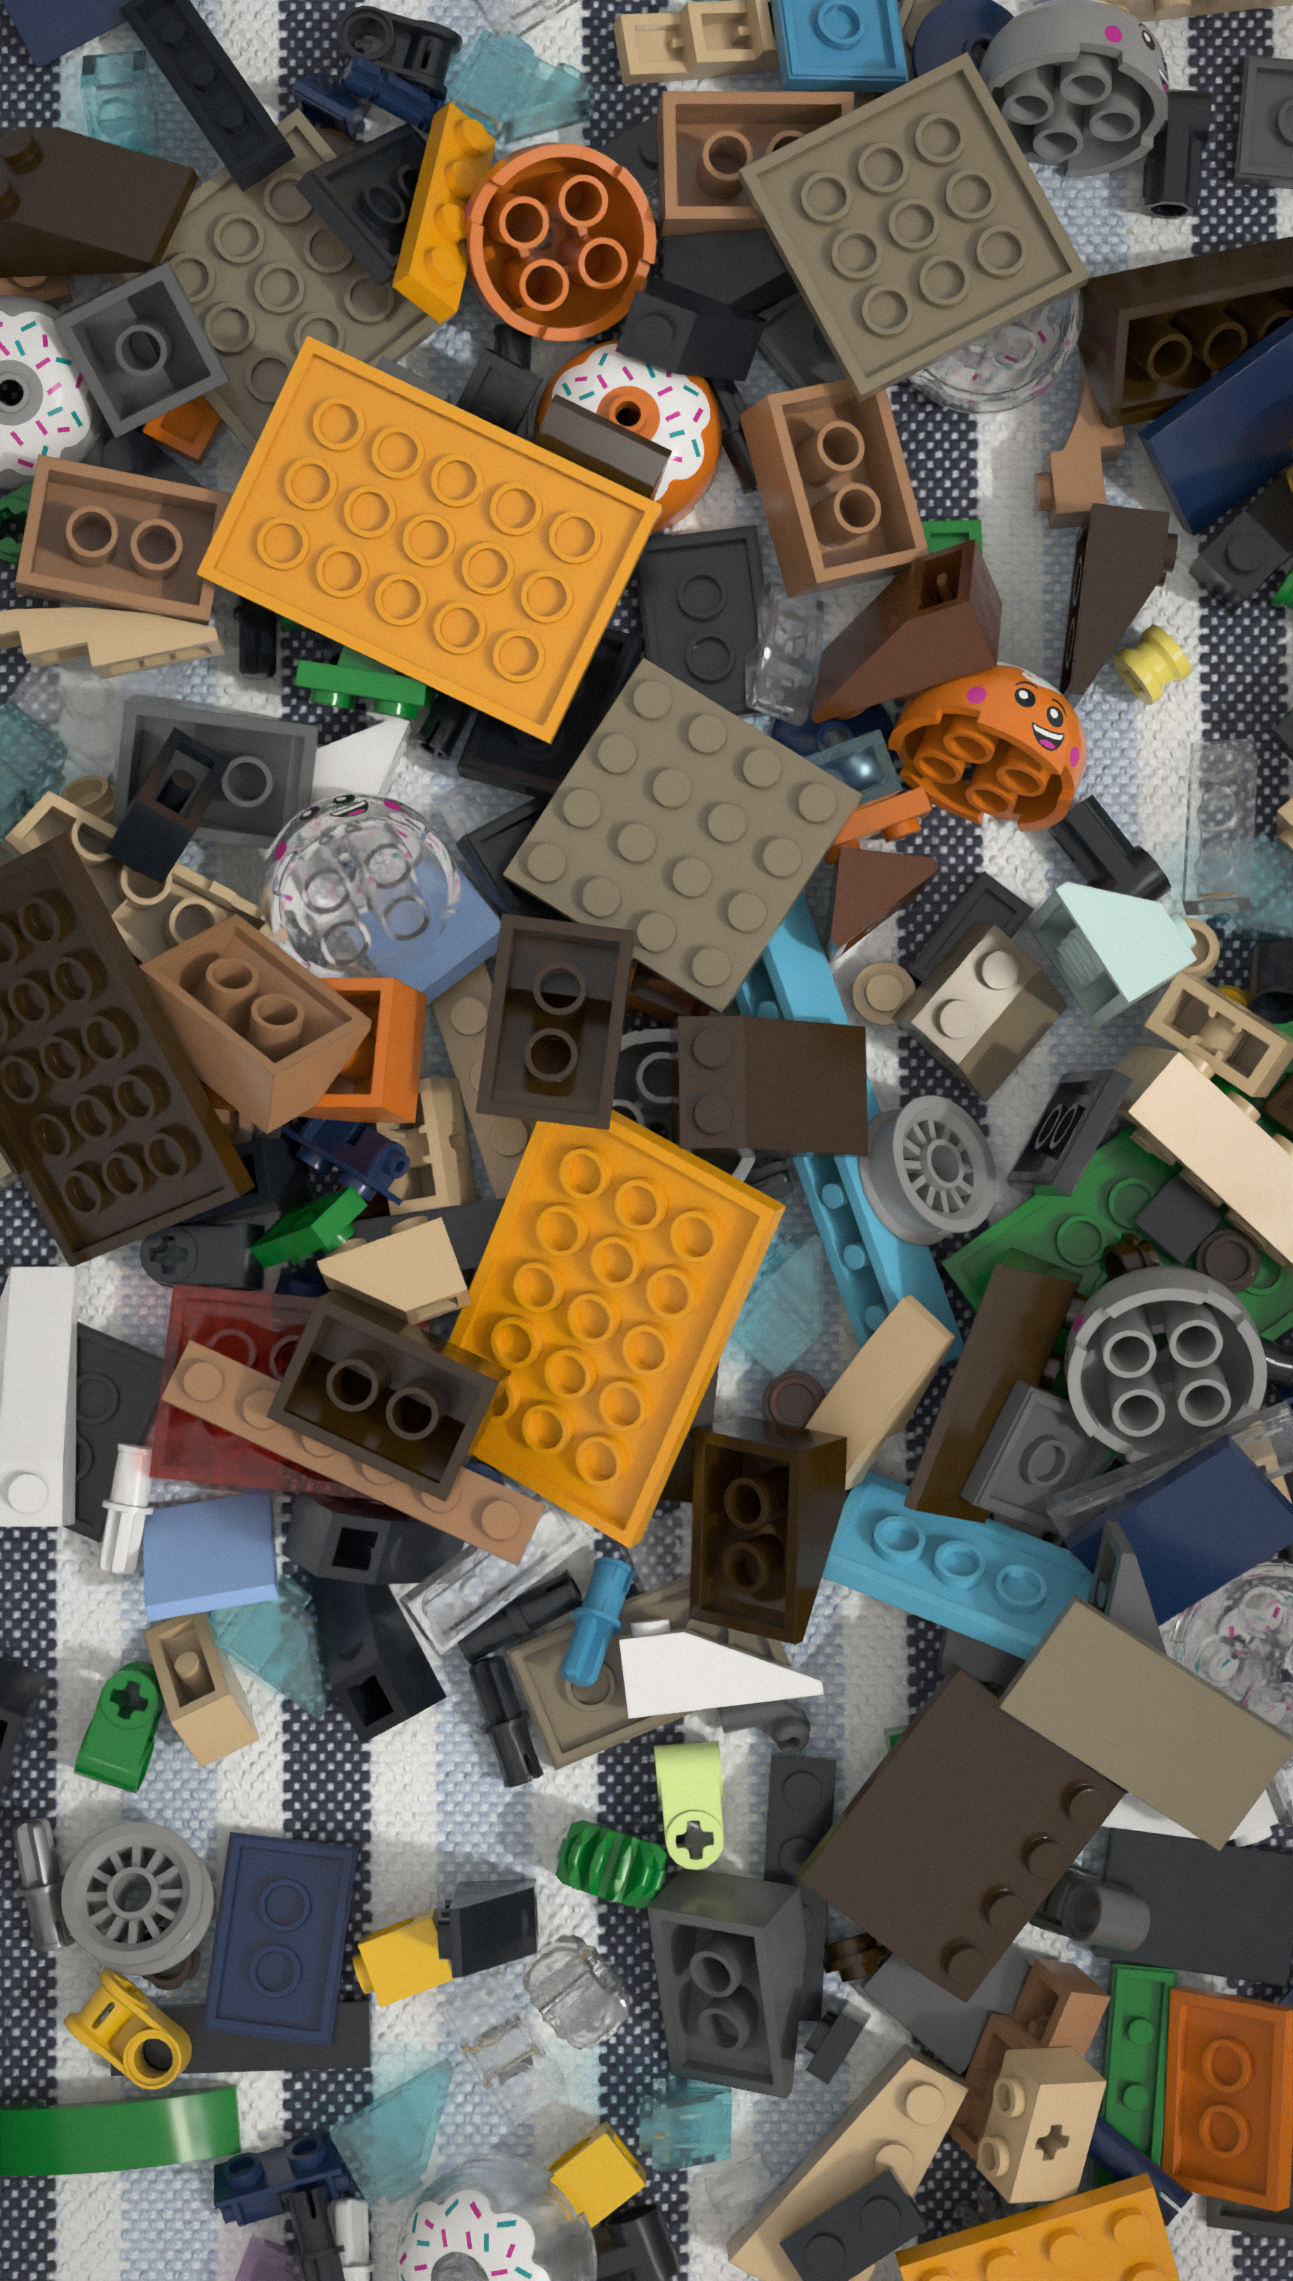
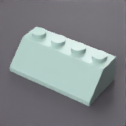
(1110, 947)

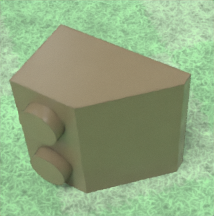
(982, 1008)

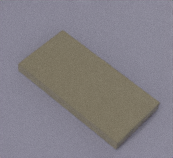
(594, 1718)
(1146, 1722)

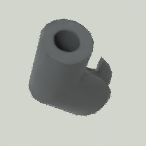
(777, 1719)

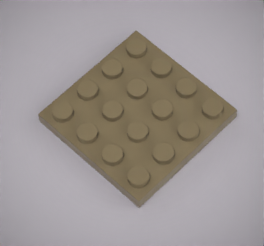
(913, 227)
(272, 274)
(684, 835)

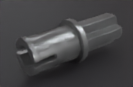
(41, 1884)

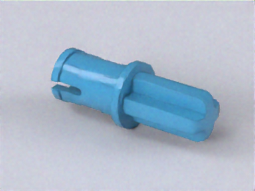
(597, 1621)

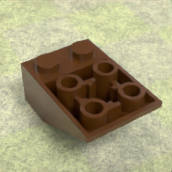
(918, 633)

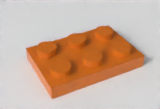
(1229, 2097)

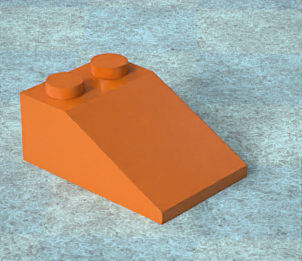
(384, 1070)

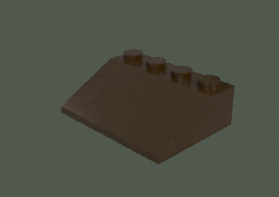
(959, 1835)

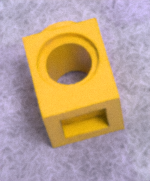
(402, 1959)
(598, 2173)

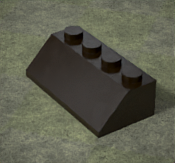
(1178, 323)
(1009, 1340)

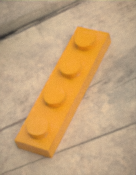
(432, 251)

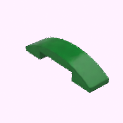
(119, 2133)

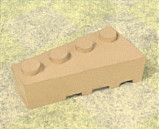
(145, 912)
(1216, 1142)
(890, 2124)

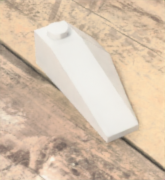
(38, 1397)

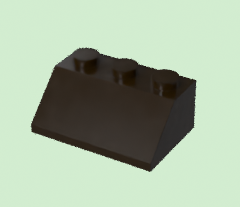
(388, 1393)

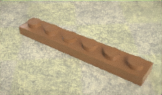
(239, 1401)

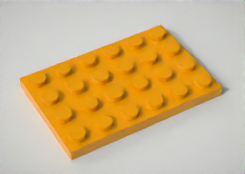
(429, 540)
(611, 1311)

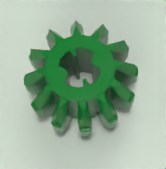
(611, 1864)

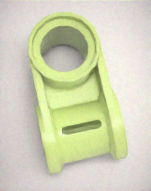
(689, 1791)

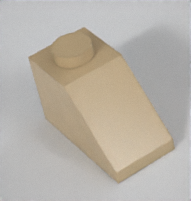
(200, 1688)

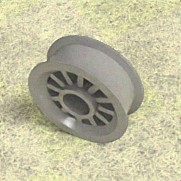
(927, 1171)
(90, 1869)

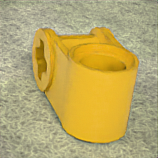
(127, 2028)

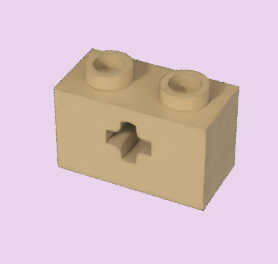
(1222, 1033)
(437, 1149)
(1040, 2124)

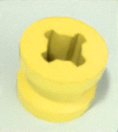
(1152, 664)

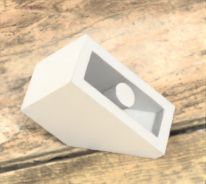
(361, 761)

